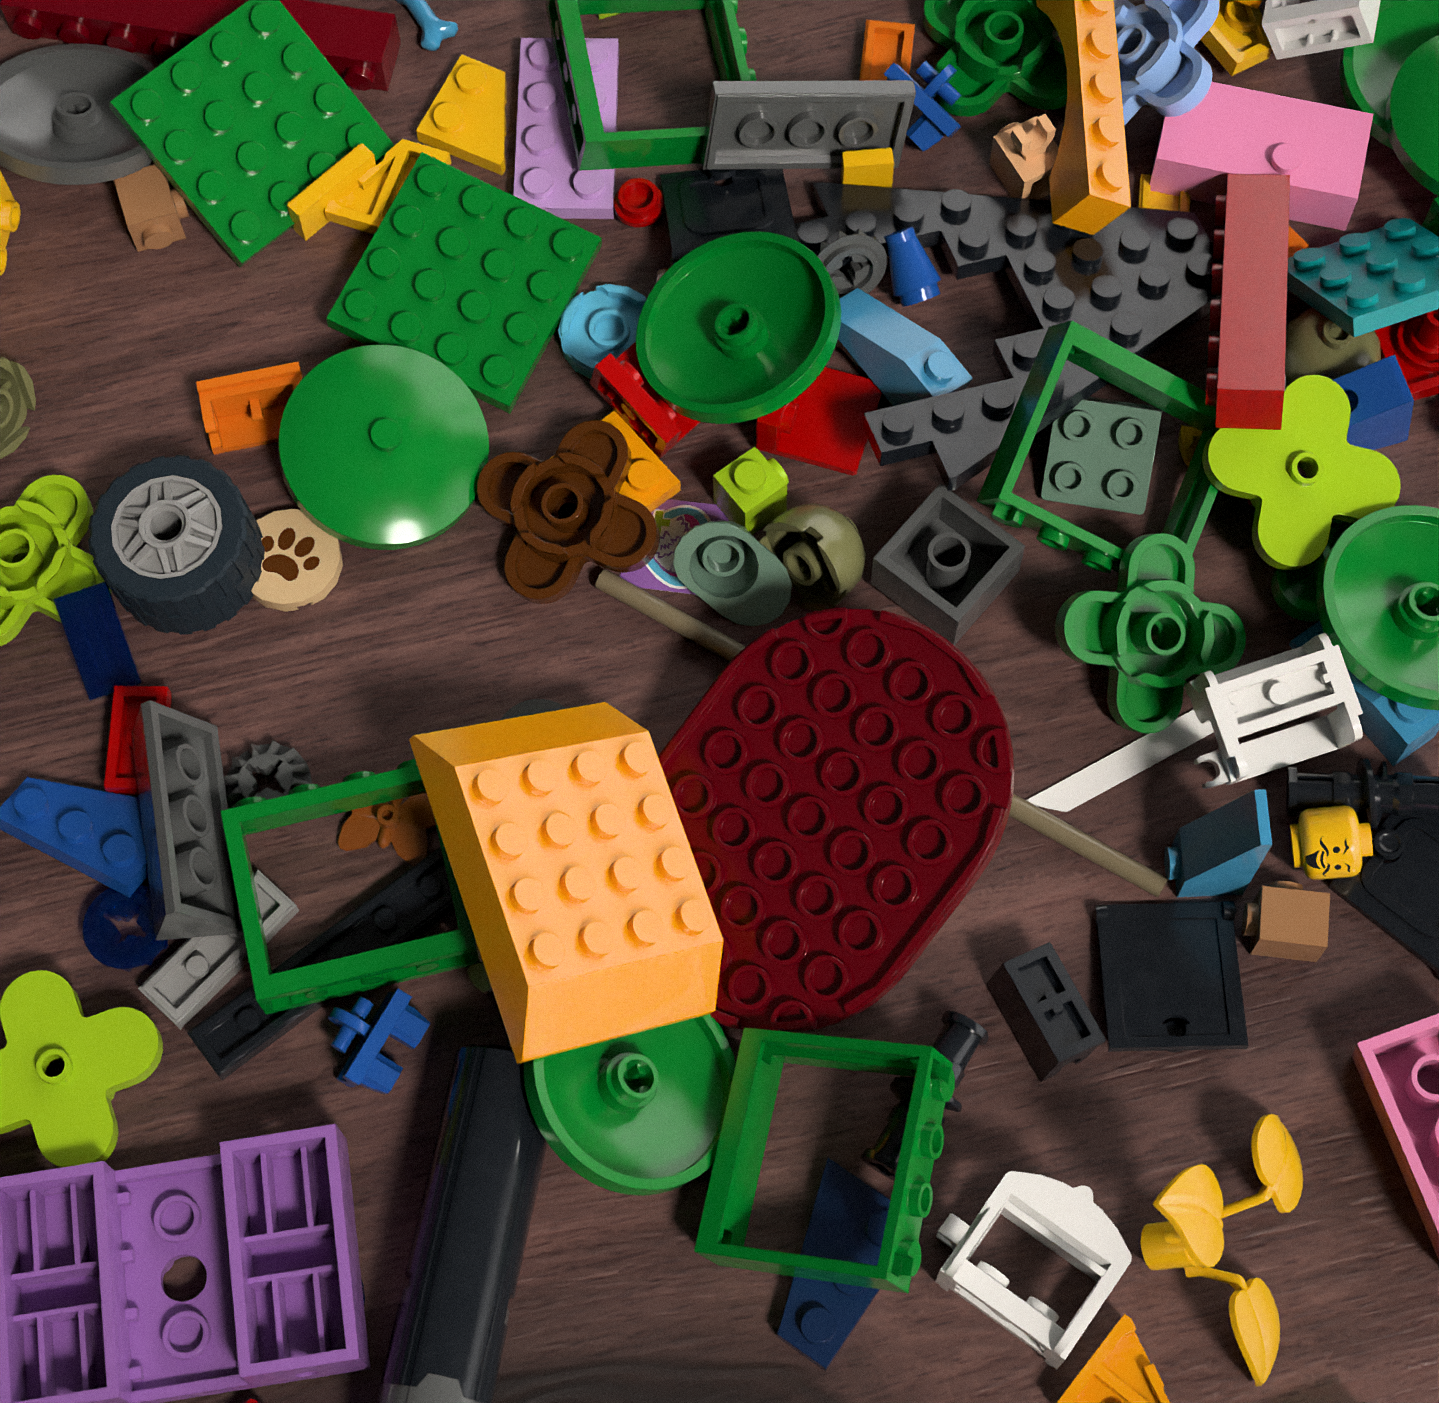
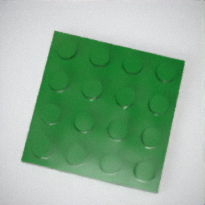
(247, 123)
(466, 279)

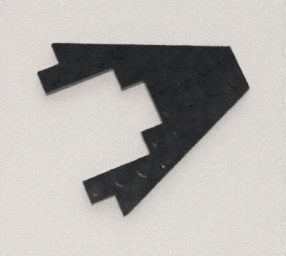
(1128, 282)

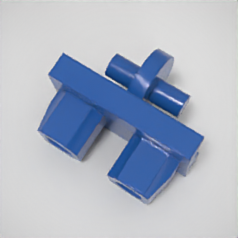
(935, 120)
(392, 1019)

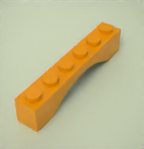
(1091, 164)

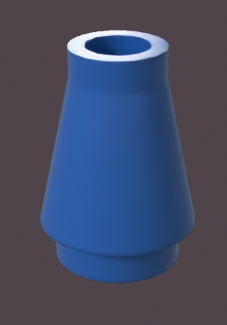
(910, 268)

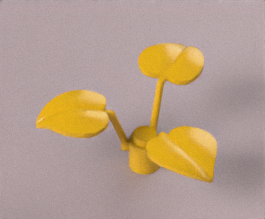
(1196, 1238)

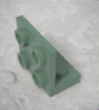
(1102, 455)

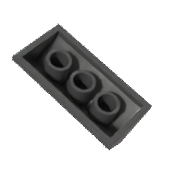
(183, 825)

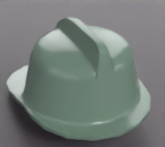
(733, 572)

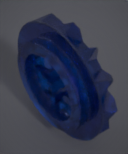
(103, 937)

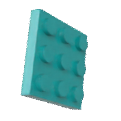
(1370, 276)

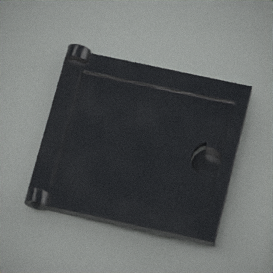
(703, 211)
(1403, 893)
(1170, 965)

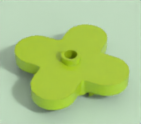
(1296, 511)
(41, 551)
(100, 1055)

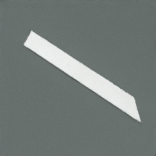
(1122, 764)

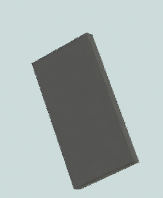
(803, 122)

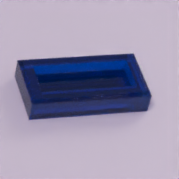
(97, 640)

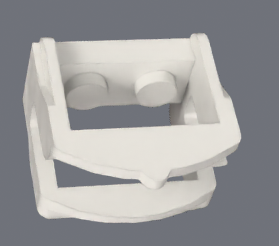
(1272, 694)
(1062, 1221)

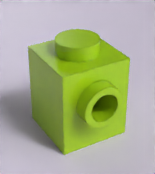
(751, 490)

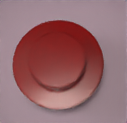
(638, 203)

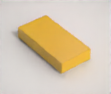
(336, 183)

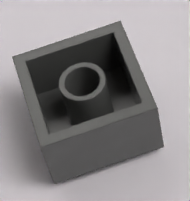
(947, 564)

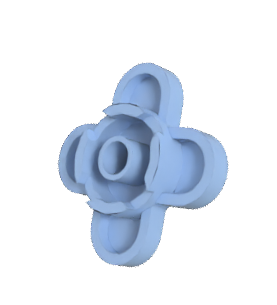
(1159, 54)

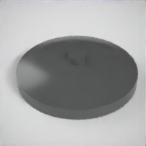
(59, 114)

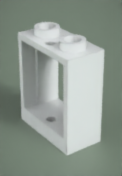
(1318, 25)

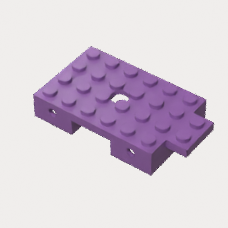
(91, 1255)

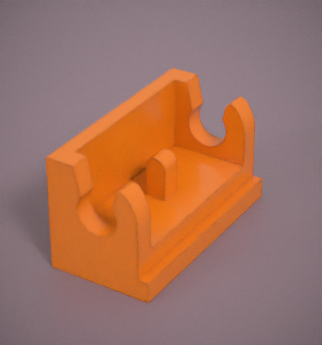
(246, 406)

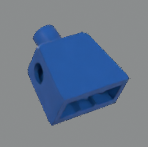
(1378, 404)

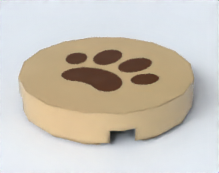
(298, 561)

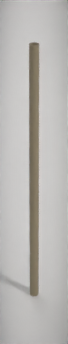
(1020, 808)

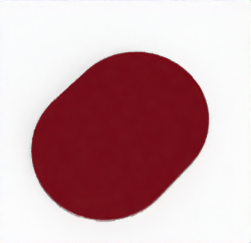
(837, 809)

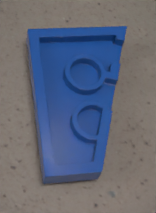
(81, 828)

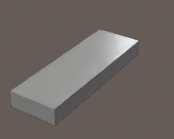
(210, 962)

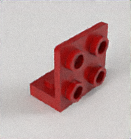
(635, 401)
(823, 422)

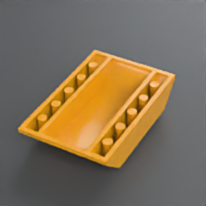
(573, 876)

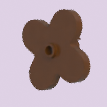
(534, 495)

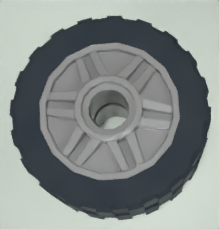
(176, 544)

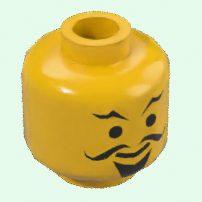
(1330, 842)

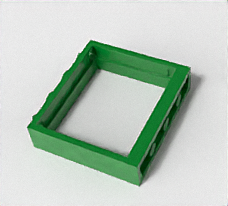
(644, 147)
(1134, 375)
(353, 972)
(745, 1138)

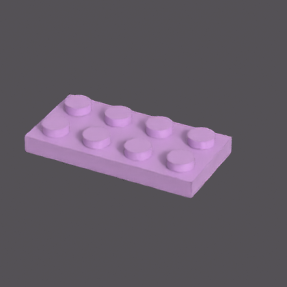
(545, 149)

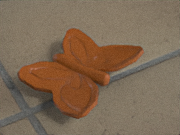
(391, 823)

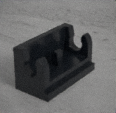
(1045, 1011)

